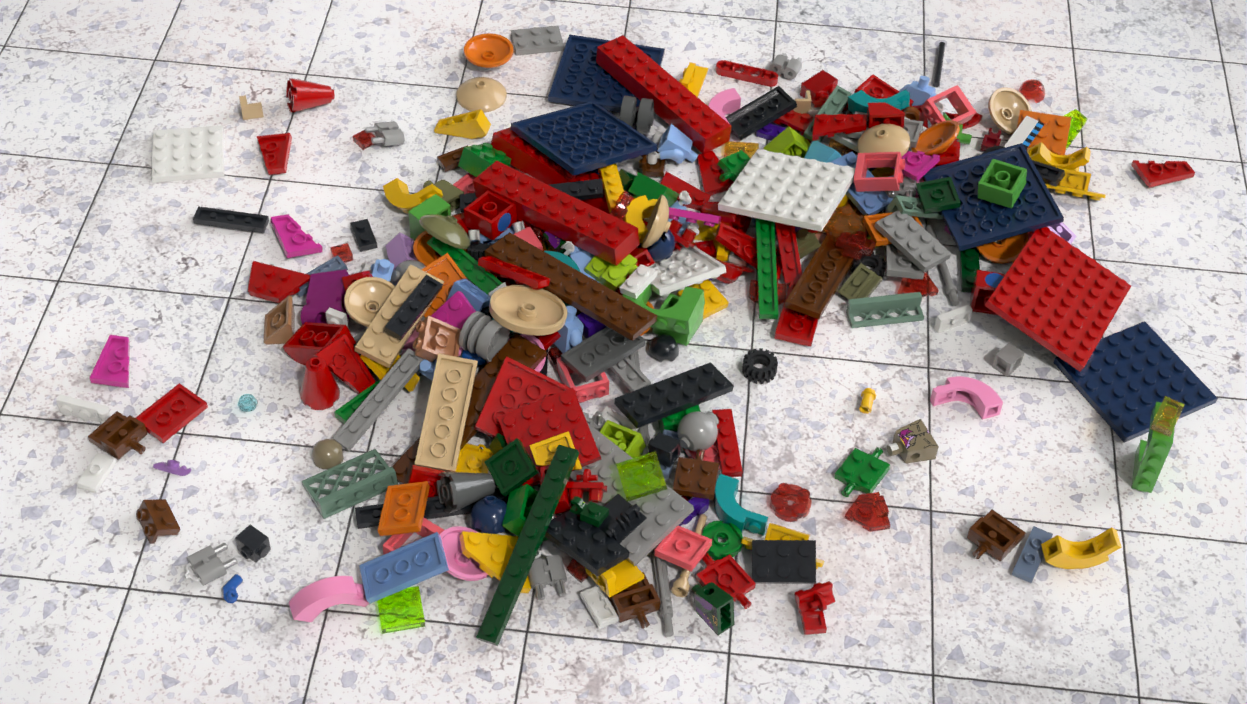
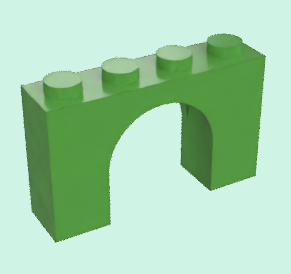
(679, 317)
(1151, 457)

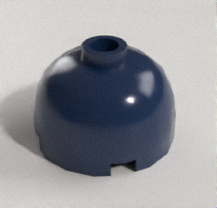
(663, 247)
(488, 515)

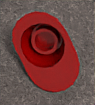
(733, 272)

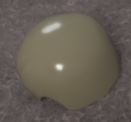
(327, 453)

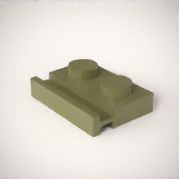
(806, 242)
(860, 283)

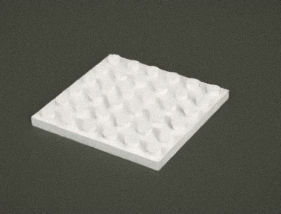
(788, 190)

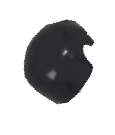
(664, 347)

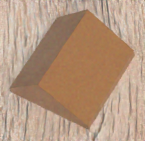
(280, 323)

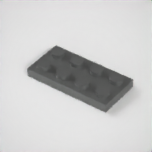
(600, 353)

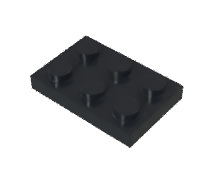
(784, 561)

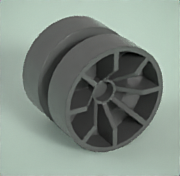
(641, 116)

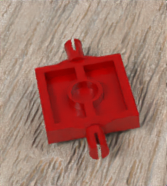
(728, 576)

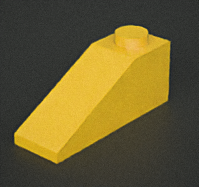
(465, 125)

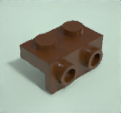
(652, 170)
(157, 519)

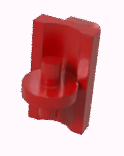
(685, 239)
(594, 488)
(815, 598)

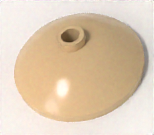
(481, 94)
(1005, 108)
(884, 139)
(657, 222)
(366, 294)

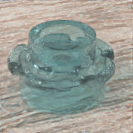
(247, 403)

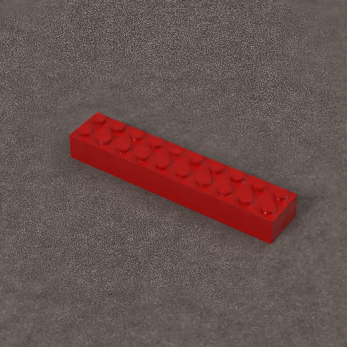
(671, 99)
(539, 166)
(560, 213)

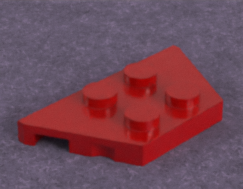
(274, 282)

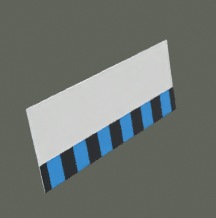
(1025, 132)

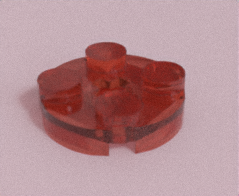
(620, 208)
(791, 492)

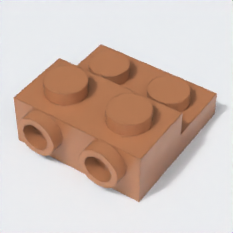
(436, 338)

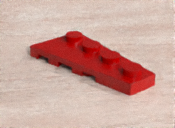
(742, 245)

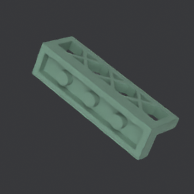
(834, 105)
(910, 206)
(883, 307)

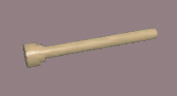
(681, 585)

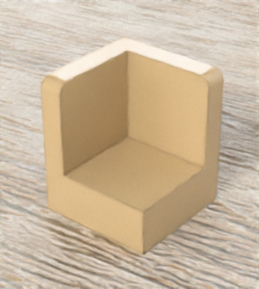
(803, 105)
(250, 111)

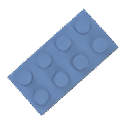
(868, 201)
(403, 567)

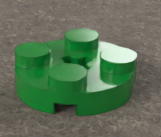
(725, 531)

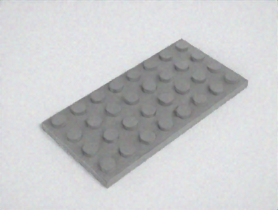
(663, 509)

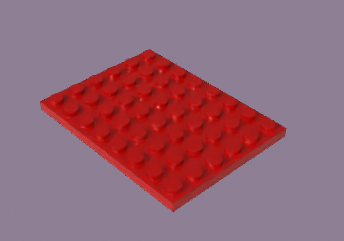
(1059, 297)

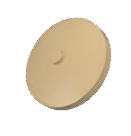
(528, 310)

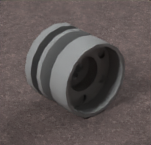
(483, 336)

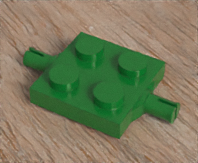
(733, 165)
(862, 471)

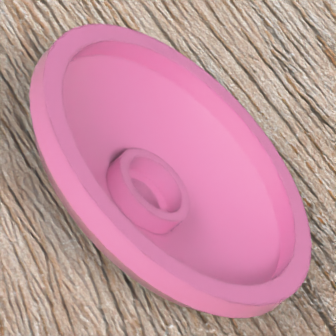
(458, 563)

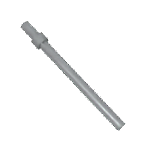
(950, 288)

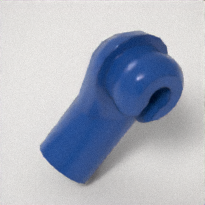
(229, 589)

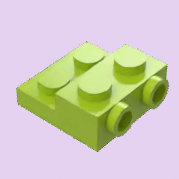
(610, 274)

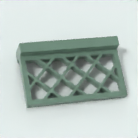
(354, 491)

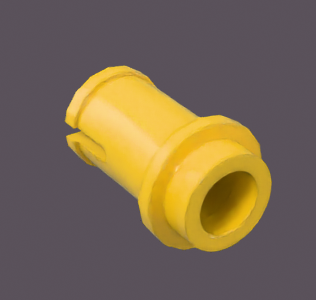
(868, 396)

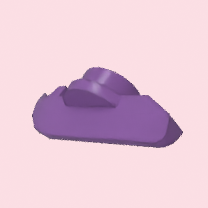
(173, 467)

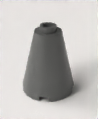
(463, 488)

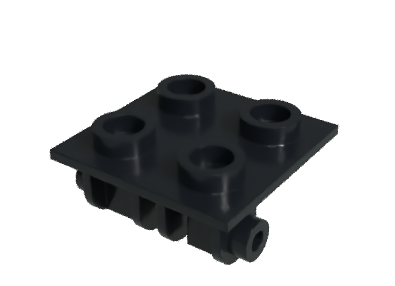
(622, 518)

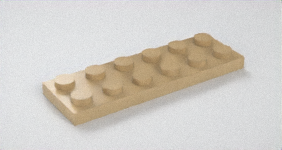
(375, 341)
(446, 413)

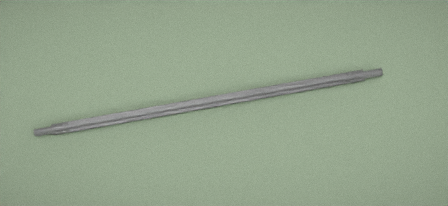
(660, 565)

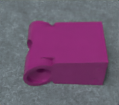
(324, 291)

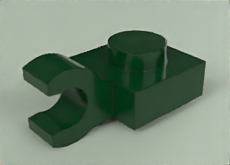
(591, 513)

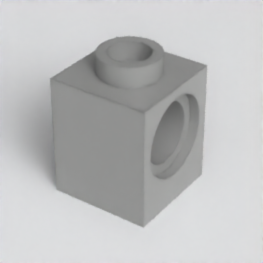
(1008, 359)

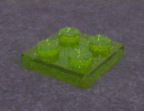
(641, 476)
(401, 611)

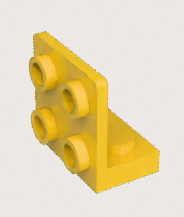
(617, 578)

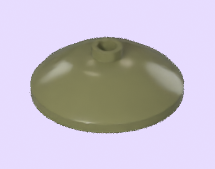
(446, 230)

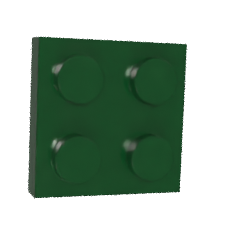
(937, 195)
(511, 467)

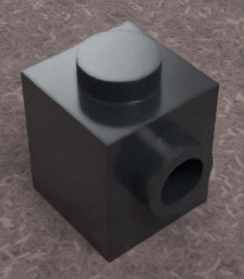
(666, 449)
(252, 544)

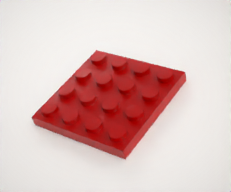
(512, 389)
(548, 419)

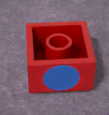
(490, 214)
(982, 289)

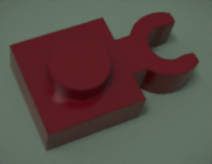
(991, 139)

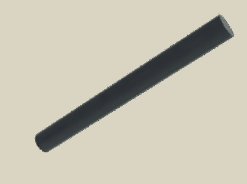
(939, 63)

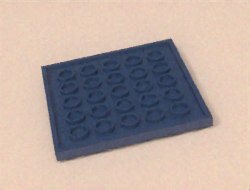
(583, 80)
(583, 137)
(984, 222)
(1131, 375)

